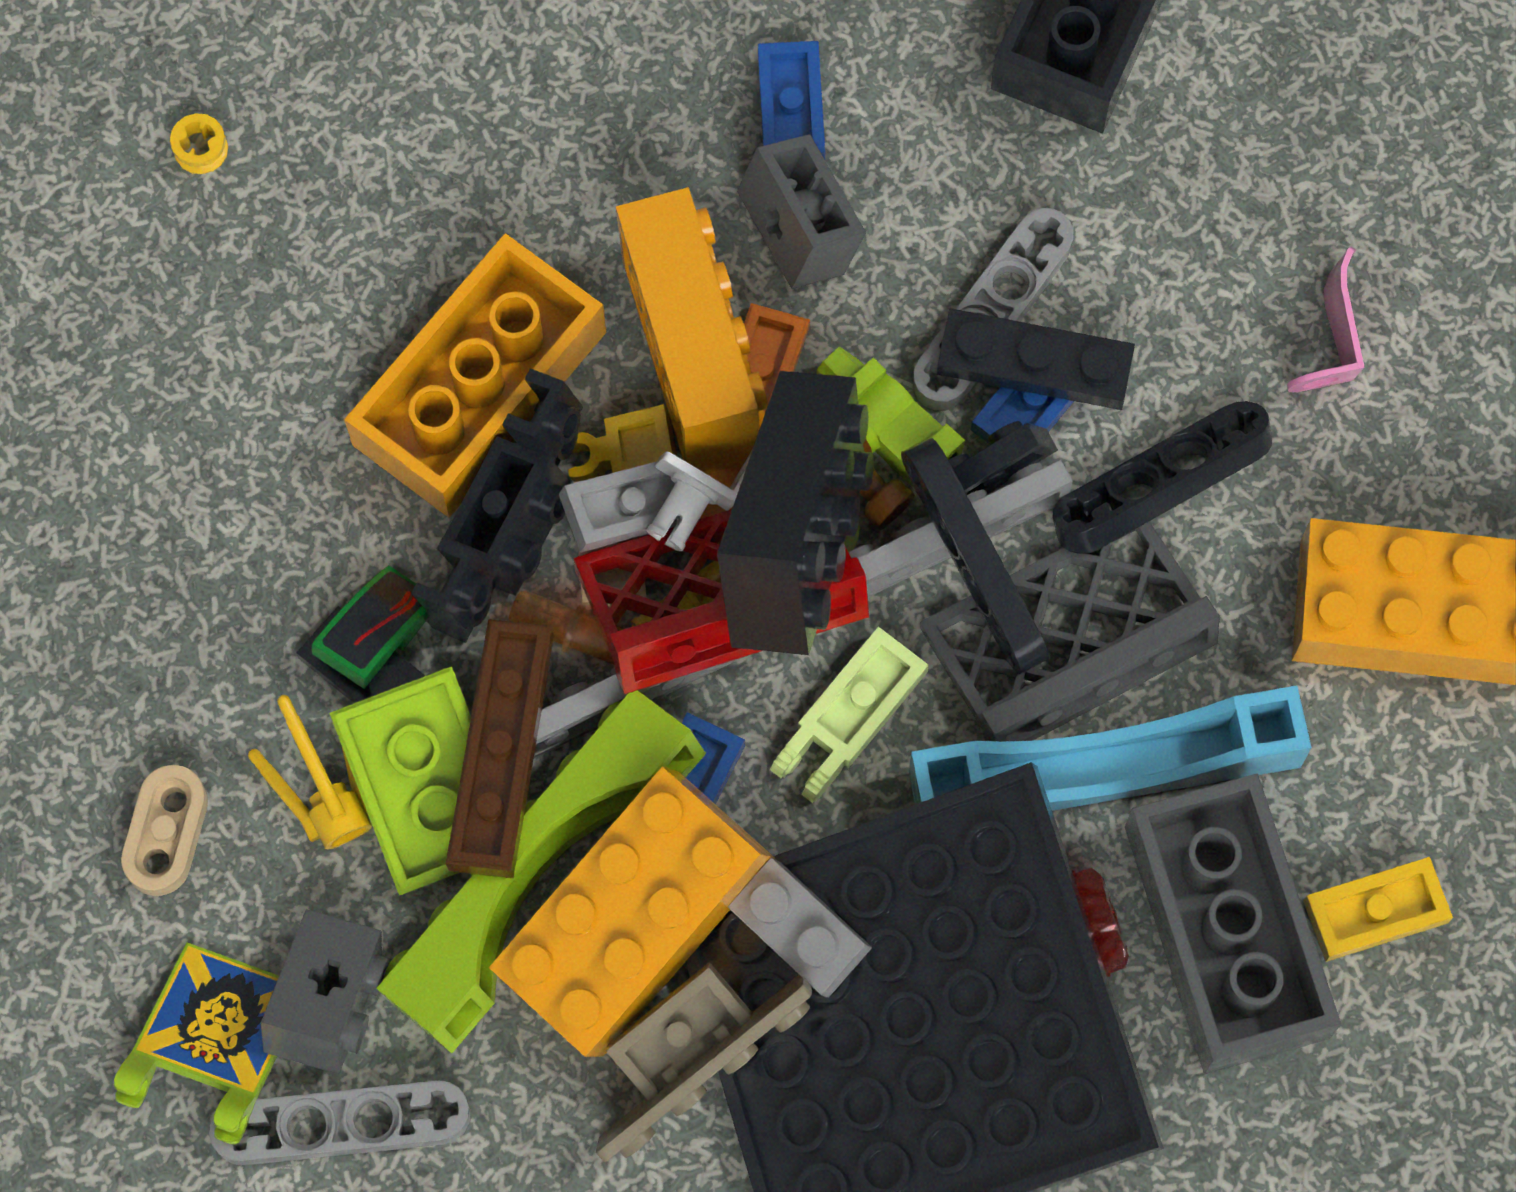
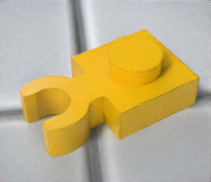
(629, 442)

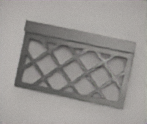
(1108, 667)

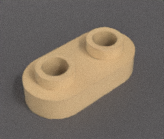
(164, 832)

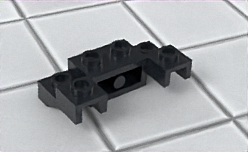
(506, 511)

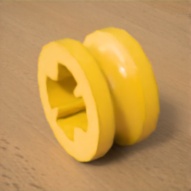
(217, 144)

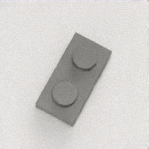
(615, 505)
(799, 927)

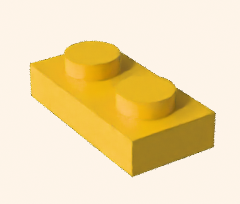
(1377, 909)

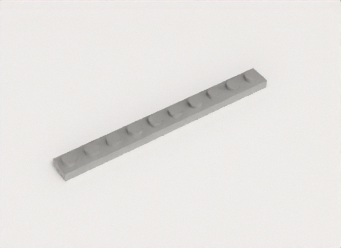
(916, 548)

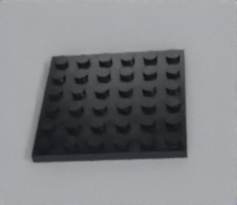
(968, 1035)

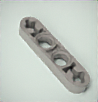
(985, 301)
(340, 1116)

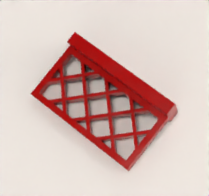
(675, 638)

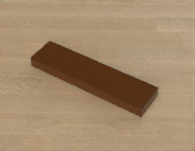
(500, 749)

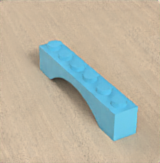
(1195, 748)

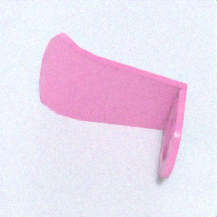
(1344, 332)

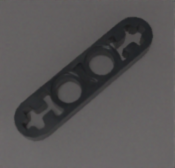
(1236, 430)
(974, 555)

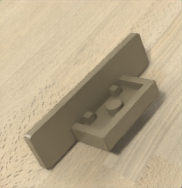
(687, 1043)

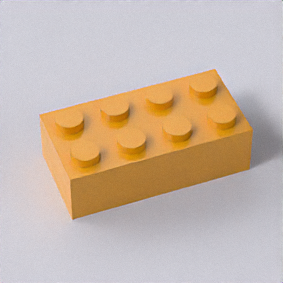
(692, 329)
(467, 370)
(1406, 601)
(630, 913)

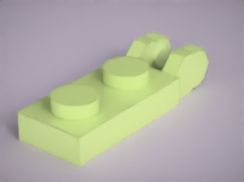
(853, 709)

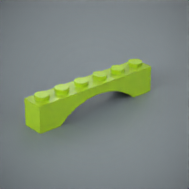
(446, 973)

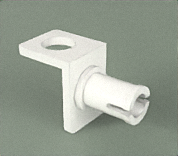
(689, 498)

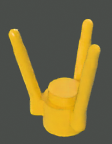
(336, 812)

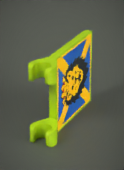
(208, 1032)

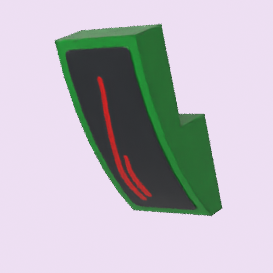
(371, 627)

